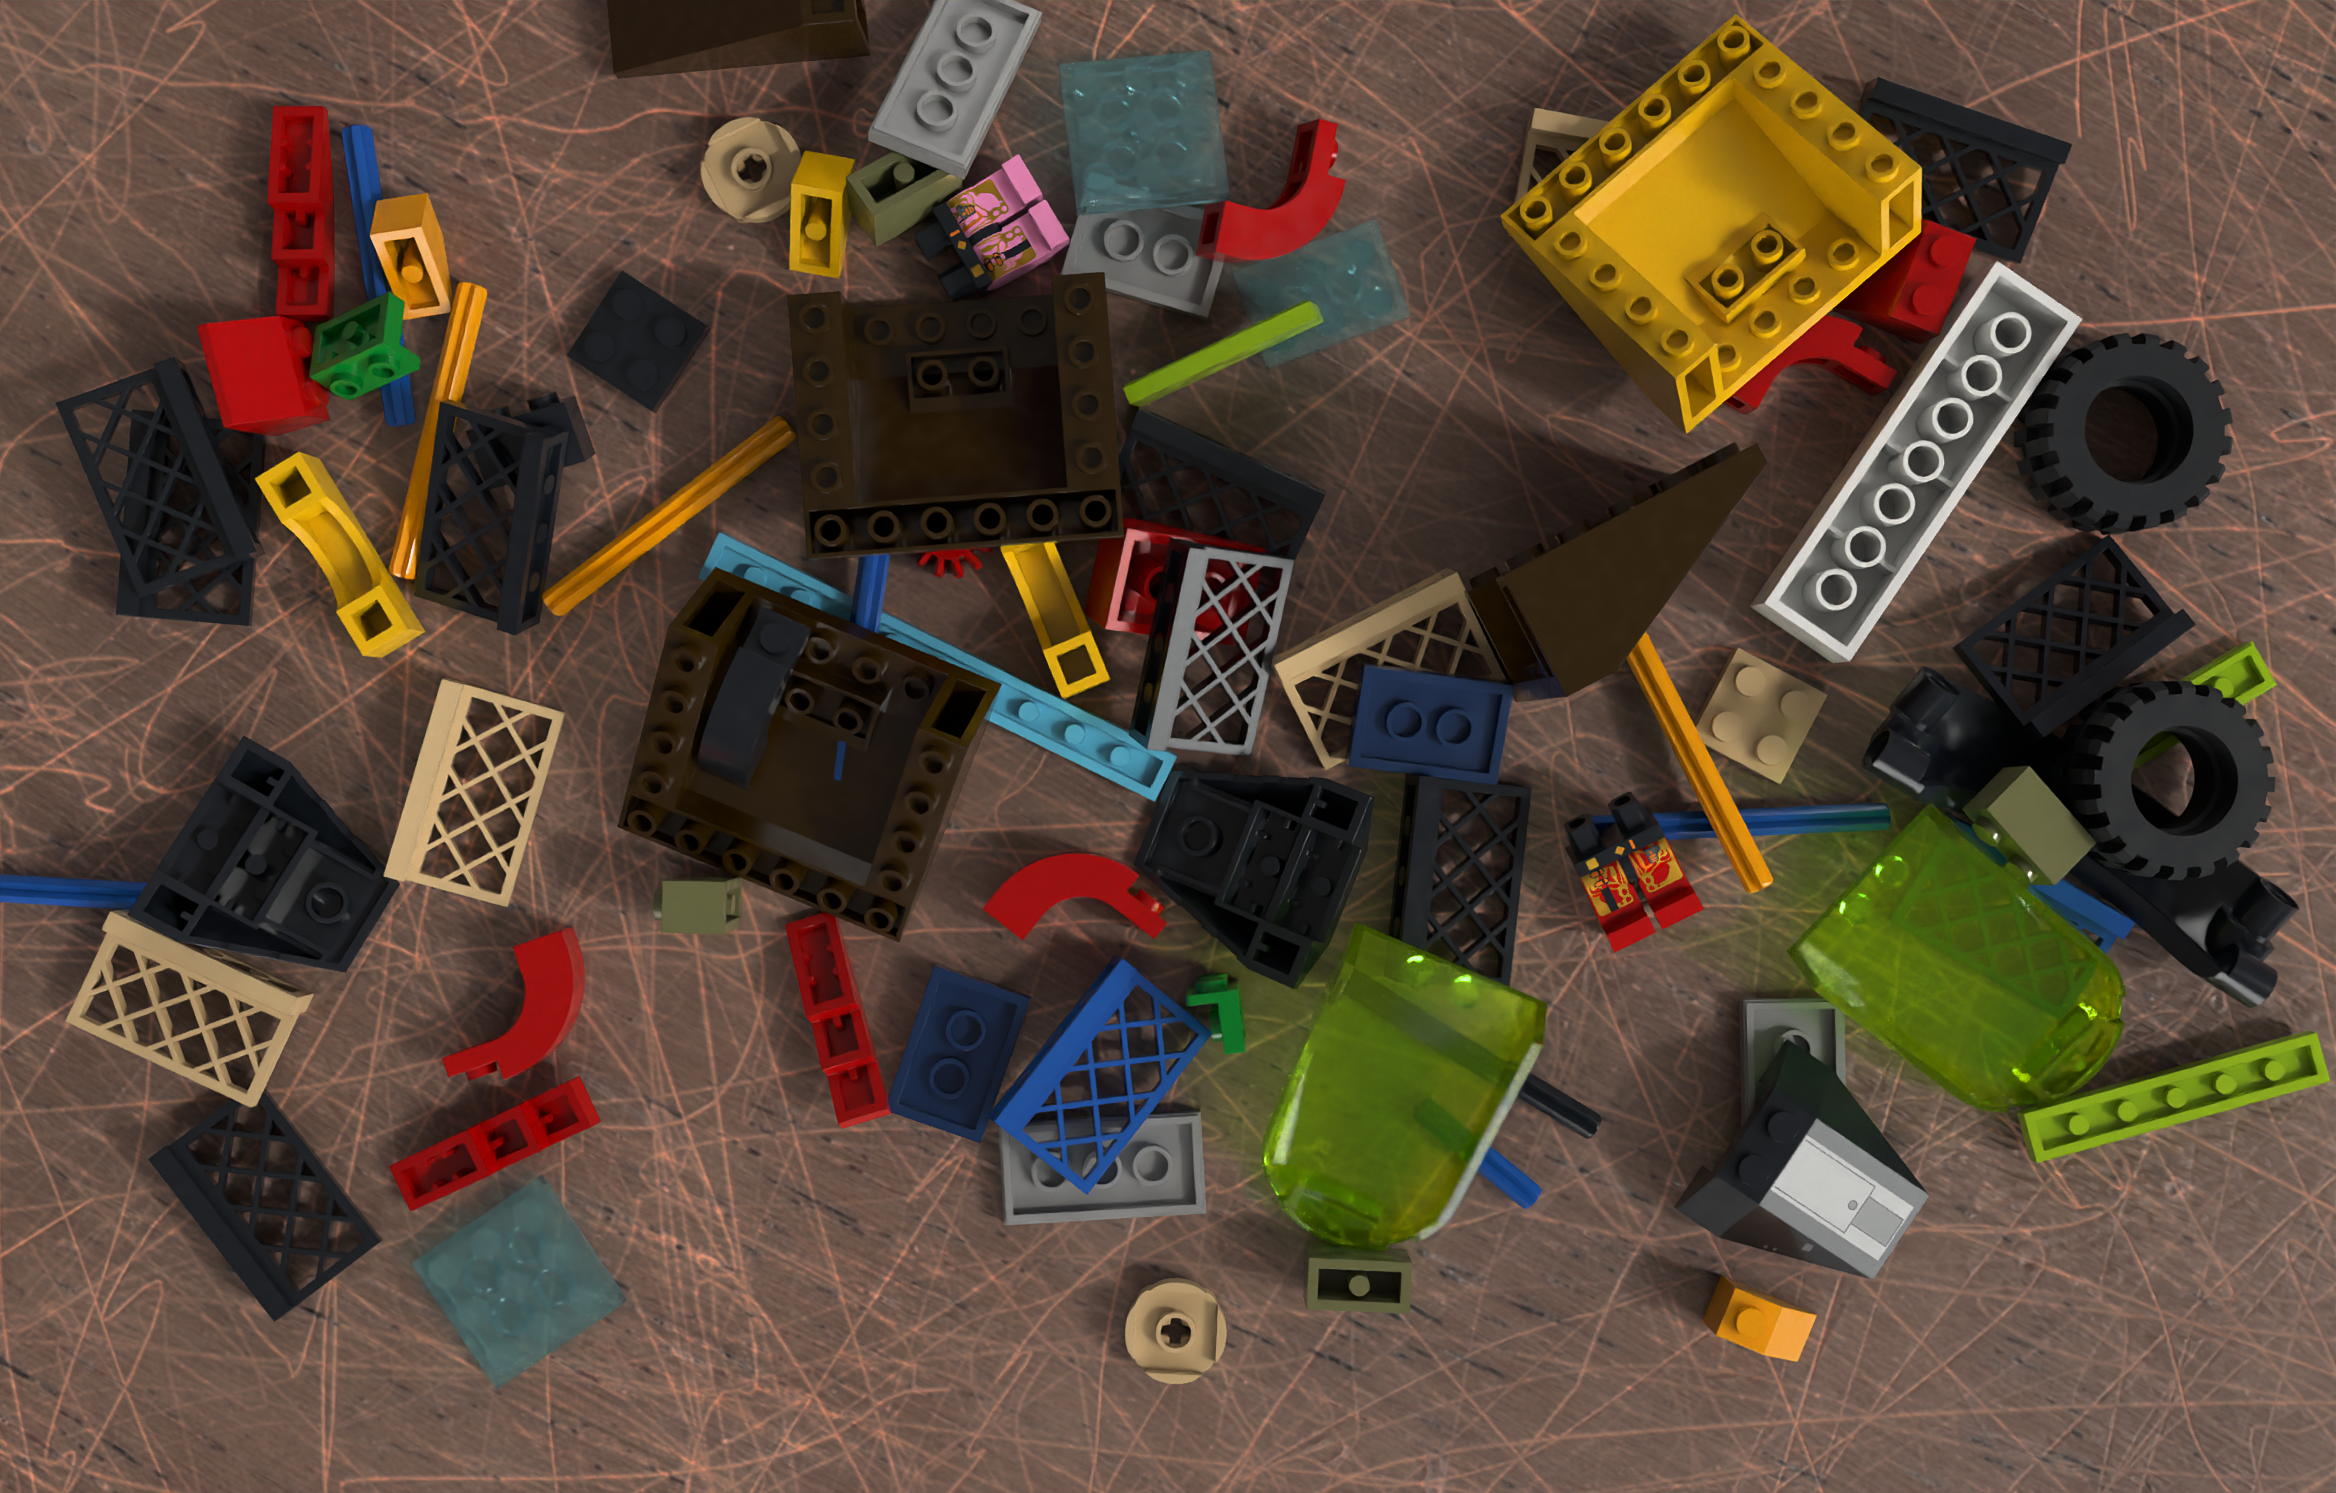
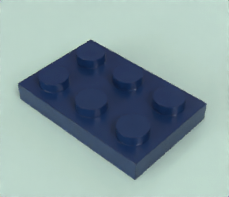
(1429, 723)
(958, 1053)

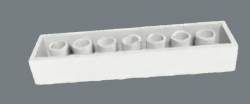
(1915, 463)

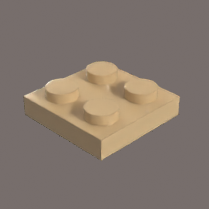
(1758, 715)

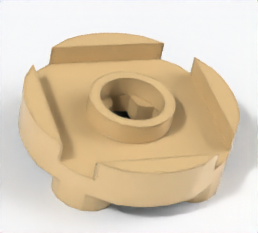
(725, 162)
(1196, 1351)

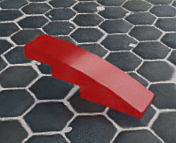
(303, 212)
(837, 1019)
(495, 1143)

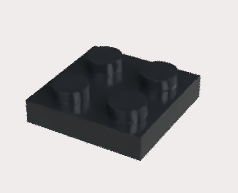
(638, 341)

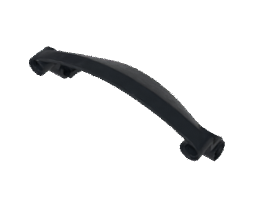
(1951, 742)

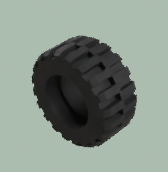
(2186, 420)
(2227, 789)

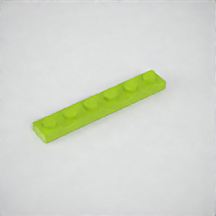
(2173, 1096)

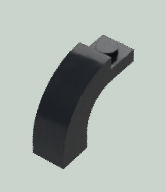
(748, 698)

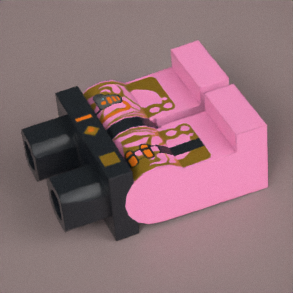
(994, 231)

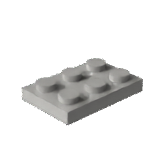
(1148, 257)

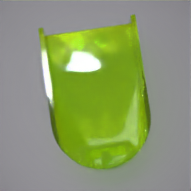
(1966, 971)
(1396, 1093)

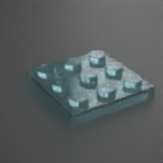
(1143, 132)
(519, 1281)

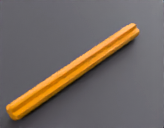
(448, 384)
(668, 516)
(1698, 767)

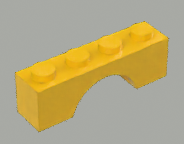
(363, 587)
(1056, 617)

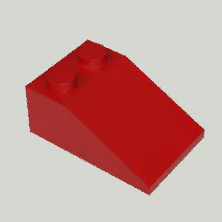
(1130, 574)

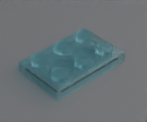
(1341, 274)

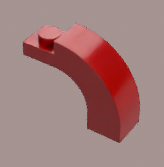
(1300, 212)
(1827, 346)
(1070, 875)
(553, 998)

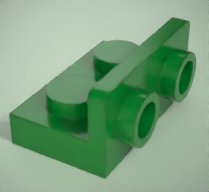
(362, 349)
(1226, 1017)

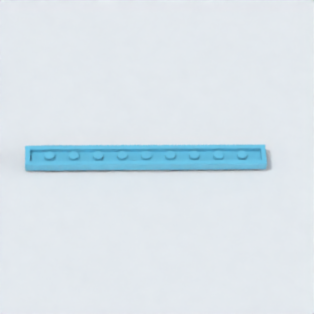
(1020, 703)

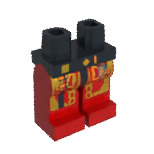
(1627, 853)

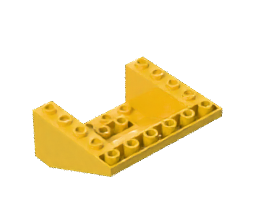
(1718, 219)

